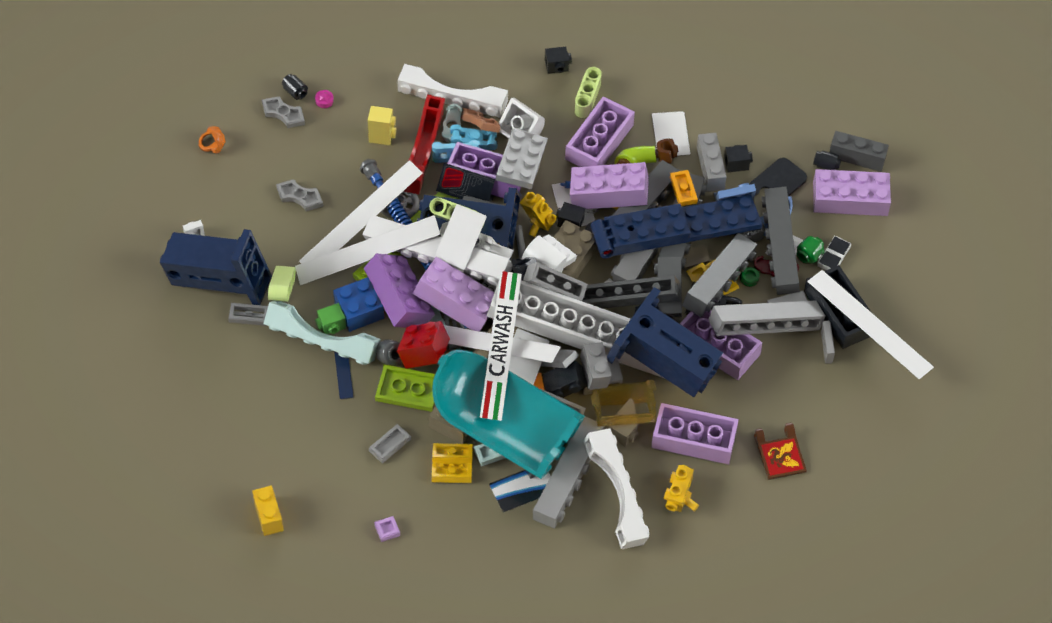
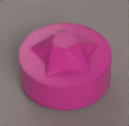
(324, 99)

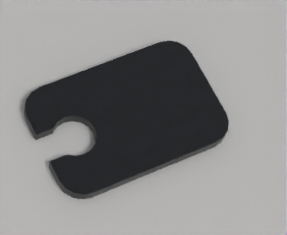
(780, 174)

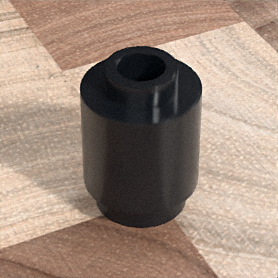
(294, 86)
(827, 160)

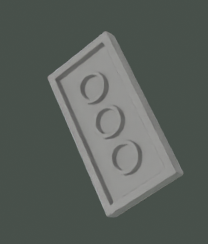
(521, 159)

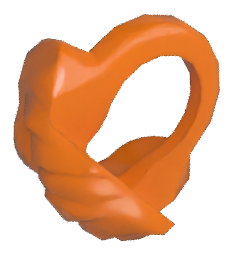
(219, 139)

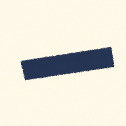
(343, 377)

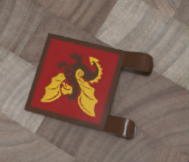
(780, 456)

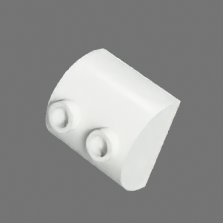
(520, 117)

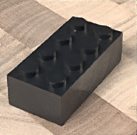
(842, 327)

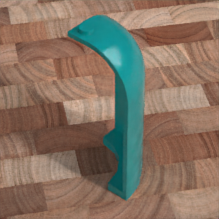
(532, 421)

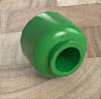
(810, 250)

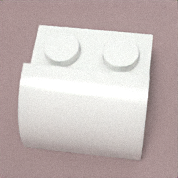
(550, 253)

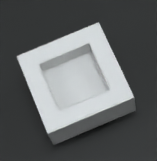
(194, 228)

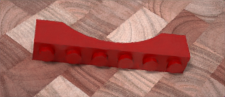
(426, 136)

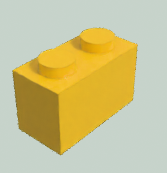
(267, 510)

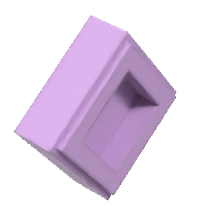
(387, 528)

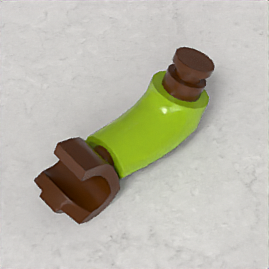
(665, 151)

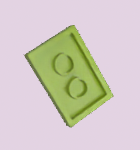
(406, 388)

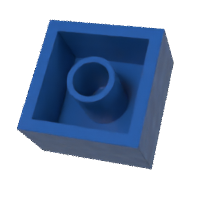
(359, 304)

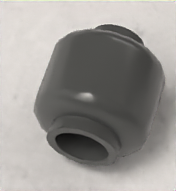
(387, 352)

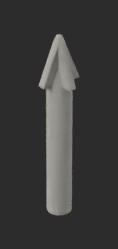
(520, 240)

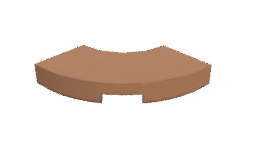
(478, 119)

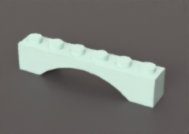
(286, 318)

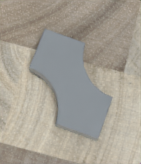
(290, 115)
(292, 192)

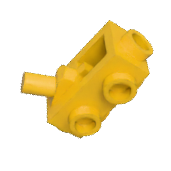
(538, 212)
(679, 493)

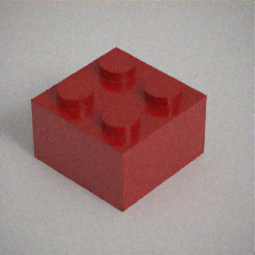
(423, 344)

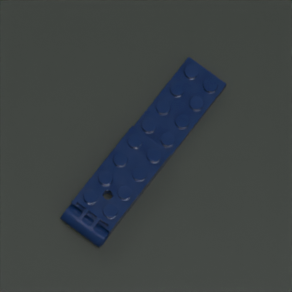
(673, 225)

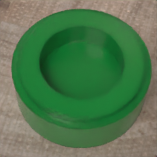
(749, 277)

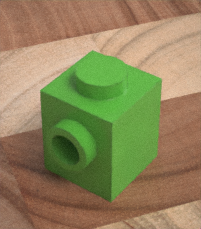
(331, 319)

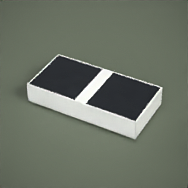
(834, 253)

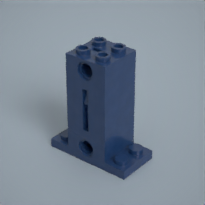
(495, 215)
(217, 264)
(667, 348)

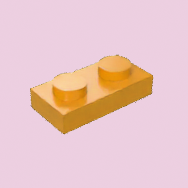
(683, 188)

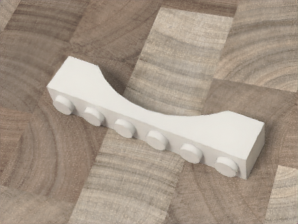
(485, 100)
(604, 452)

